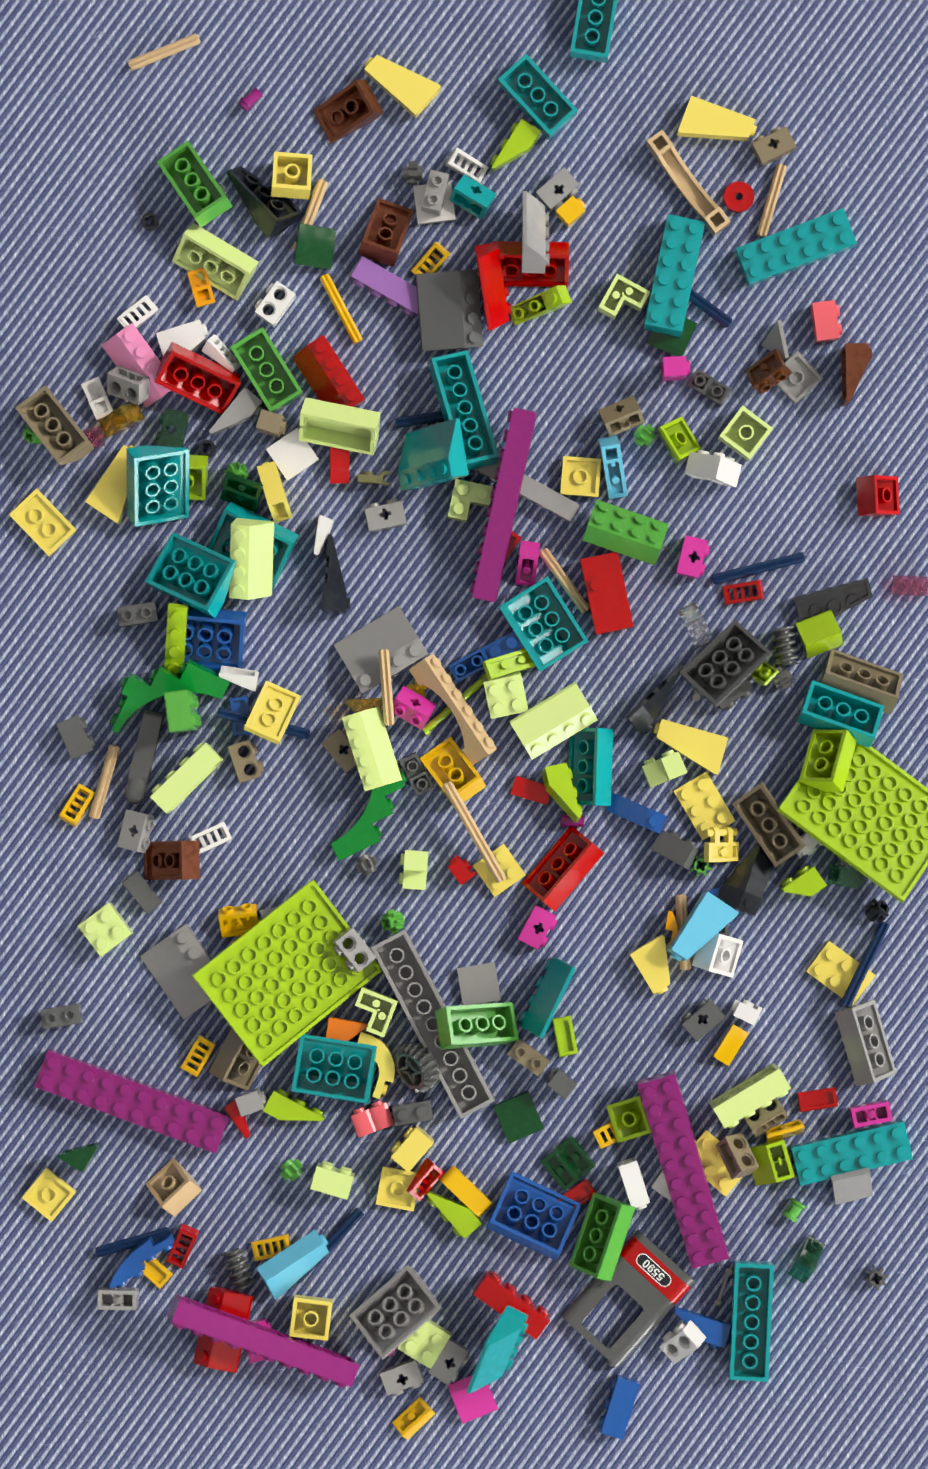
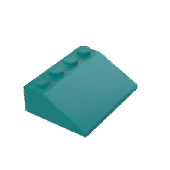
(432, 456)
(157, 484)
(283, 538)
(192, 574)
(543, 624)
(548, 996)
(334, 1069)
(499, 1349)

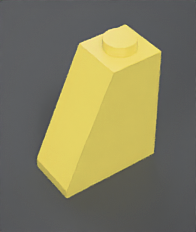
(274, 491)
(653, 964)

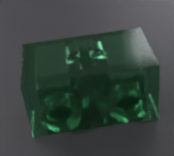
(180, 422)
(845, 877)

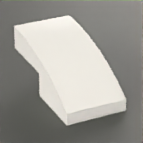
(97, 397)

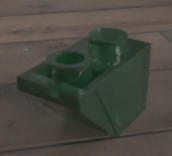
(806, 1259)

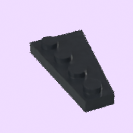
(836, 598)

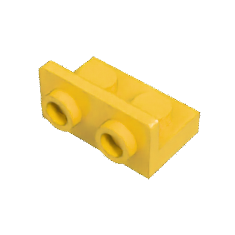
(237, 919)

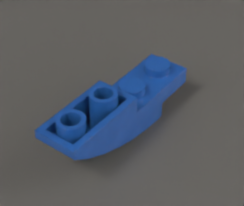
(473, 662)
(134, 1263)

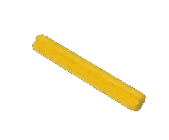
(341, 308)

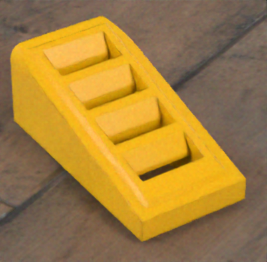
(441, 249)
(78, 815)
(201, 1039)
(596, 1132)
(285, 1237)

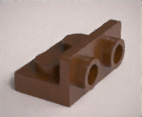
(768, 372)

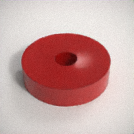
(744, 190)

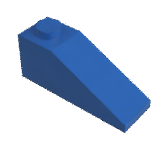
(636, 813)
(714, 1329)

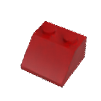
(877, 495)

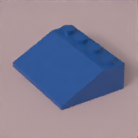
(216, 640)
(533, 1216)

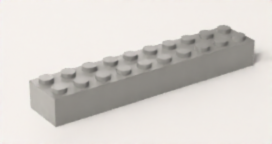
(420, 1001)

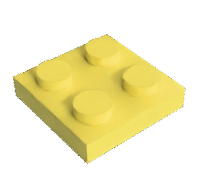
(580, 476)
(507, 864)
(393, 1189)
(49, 1194)

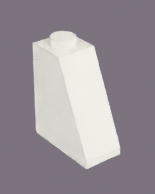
(188, 336)
(633, 1183)

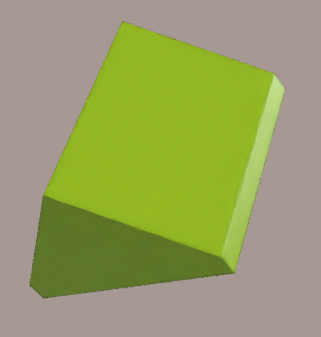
(678, 439)
(819, 633)
(629, 1119)

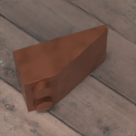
(348, 110)
(385, 232)
(853, 365)
(172, 860)

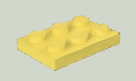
(43, 522)
(272, 712)
(703, 804)
(836, 970)
(713, 1164)

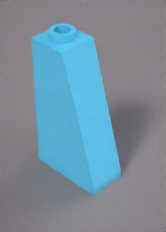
(701, 925)
(293, 1263)

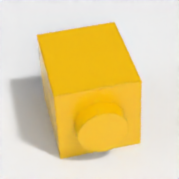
(571, 211)

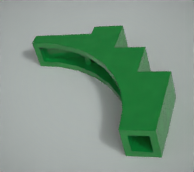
(140, 691)
(364, 832)

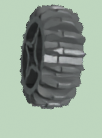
(416, 1067)

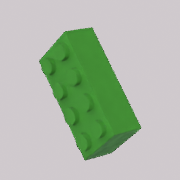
(194, 183)
(267, 370)
(625, 532)
(182, 711)
(476, 1025)
(602, 1236)

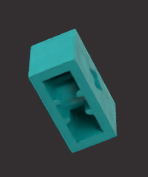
(472, 196)

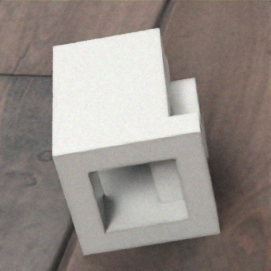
(810, 845)
(746, 1011)

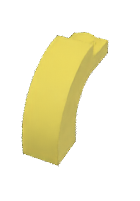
(383, 1059)

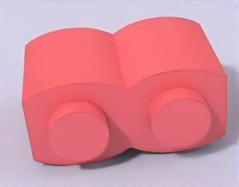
(372, 1119)

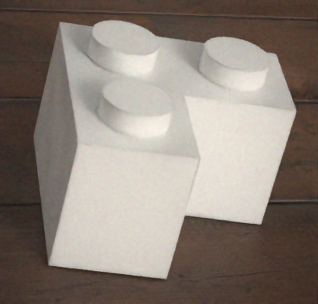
(713, 468)

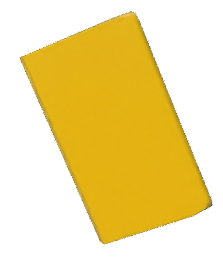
(730, 1044)
(785, 1130)
(413, 1418)

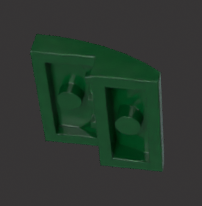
(314, 246)
(673, 344)
(241, 491)
(518, 1117)
(568, 1163)

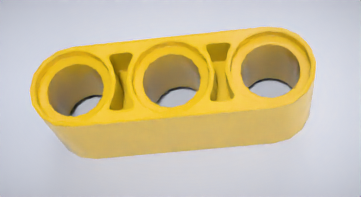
(466, 1191)

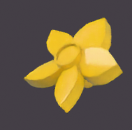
(418, 689)

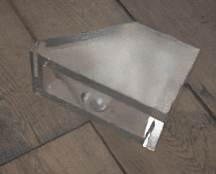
(695, 625)

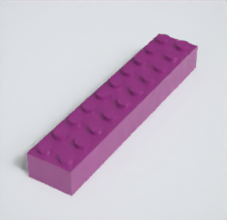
(504, 505)
(132, 1100)
(683, 1169)
(262, 1340)

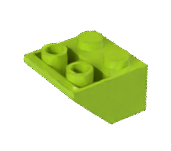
(806, 883)
(772, 1162)

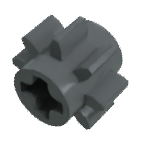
(412, 172)
(782, 679)
(366, 864)
(870, 1274)

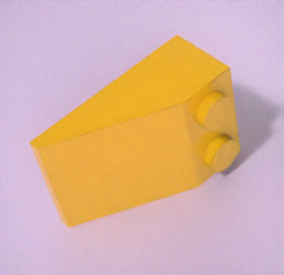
(449, 763)

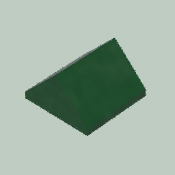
(80, 1156)

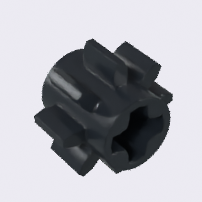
(877, 910)

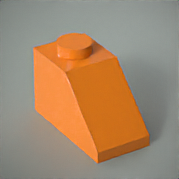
(344, 1029)

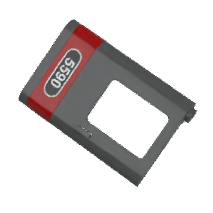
(649, 1279)

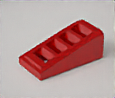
(760, 593)
(240, 1122)
(428, 1169)
(184, 1234)

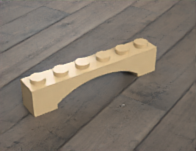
(678, 172)
(476, 741)

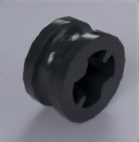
(144, 223)
(201, 449)

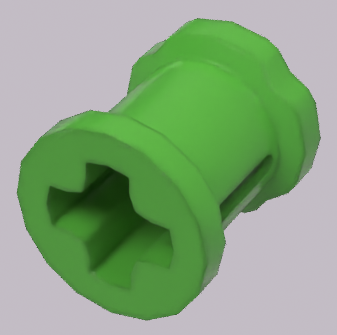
(793, 1210)

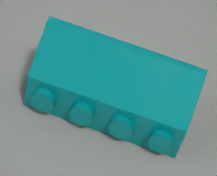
(592, 765)

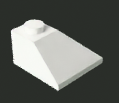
(719, 955)

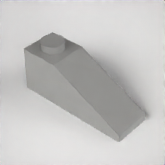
(239, 411)

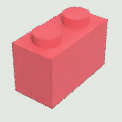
(825, 321)

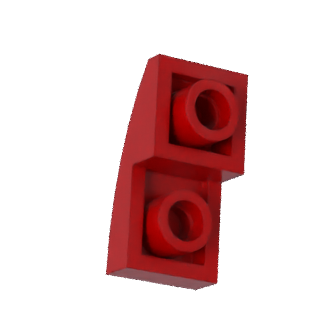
(339, 466)

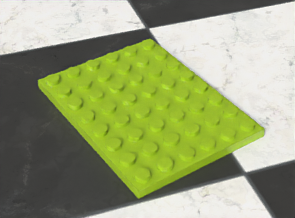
(872, 824)
(283, 974)

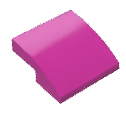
(471, 1405)

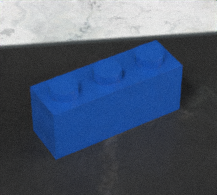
(619, 1406)

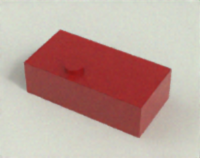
(606, 593)

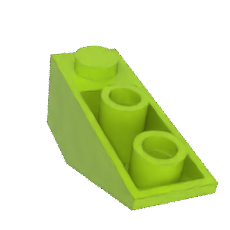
(520, 142)
(540, 304)
(763, 674)
(559, 786)
(286, 1108)
(458, 1214)

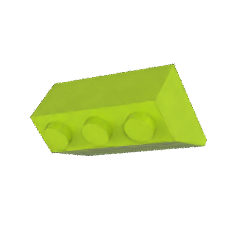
(198, 477)
(828, 759)

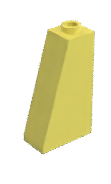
(404, 86)
(715, 122)
(111, 491)
(695, 744)

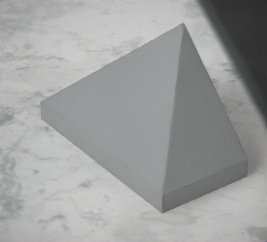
(776, 340)

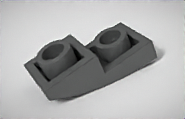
(709, 387)
(416, 773)
(141, 892)

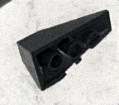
(269, 213)
(334, 590)
(648, 709)
(748, 882)

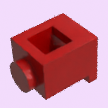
(461, 869)

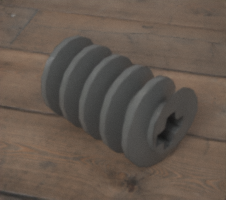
(784, 646)
(239, 1269)

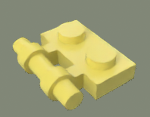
(721, 851)

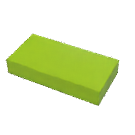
(565, 1036)

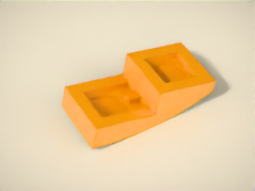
(201, 289)
(671, 924)

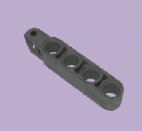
(144, 756)

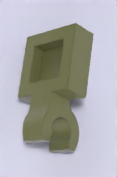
(368, 478)

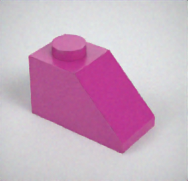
(527, 563)

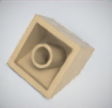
(173, 1187)

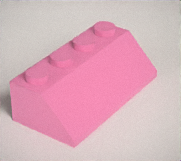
(132, 352)

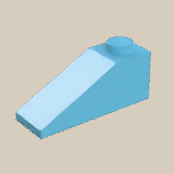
(613, 467)

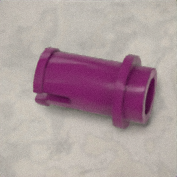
(250, 99)
(566, 821)

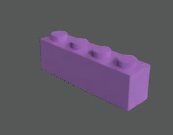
(387, 285)

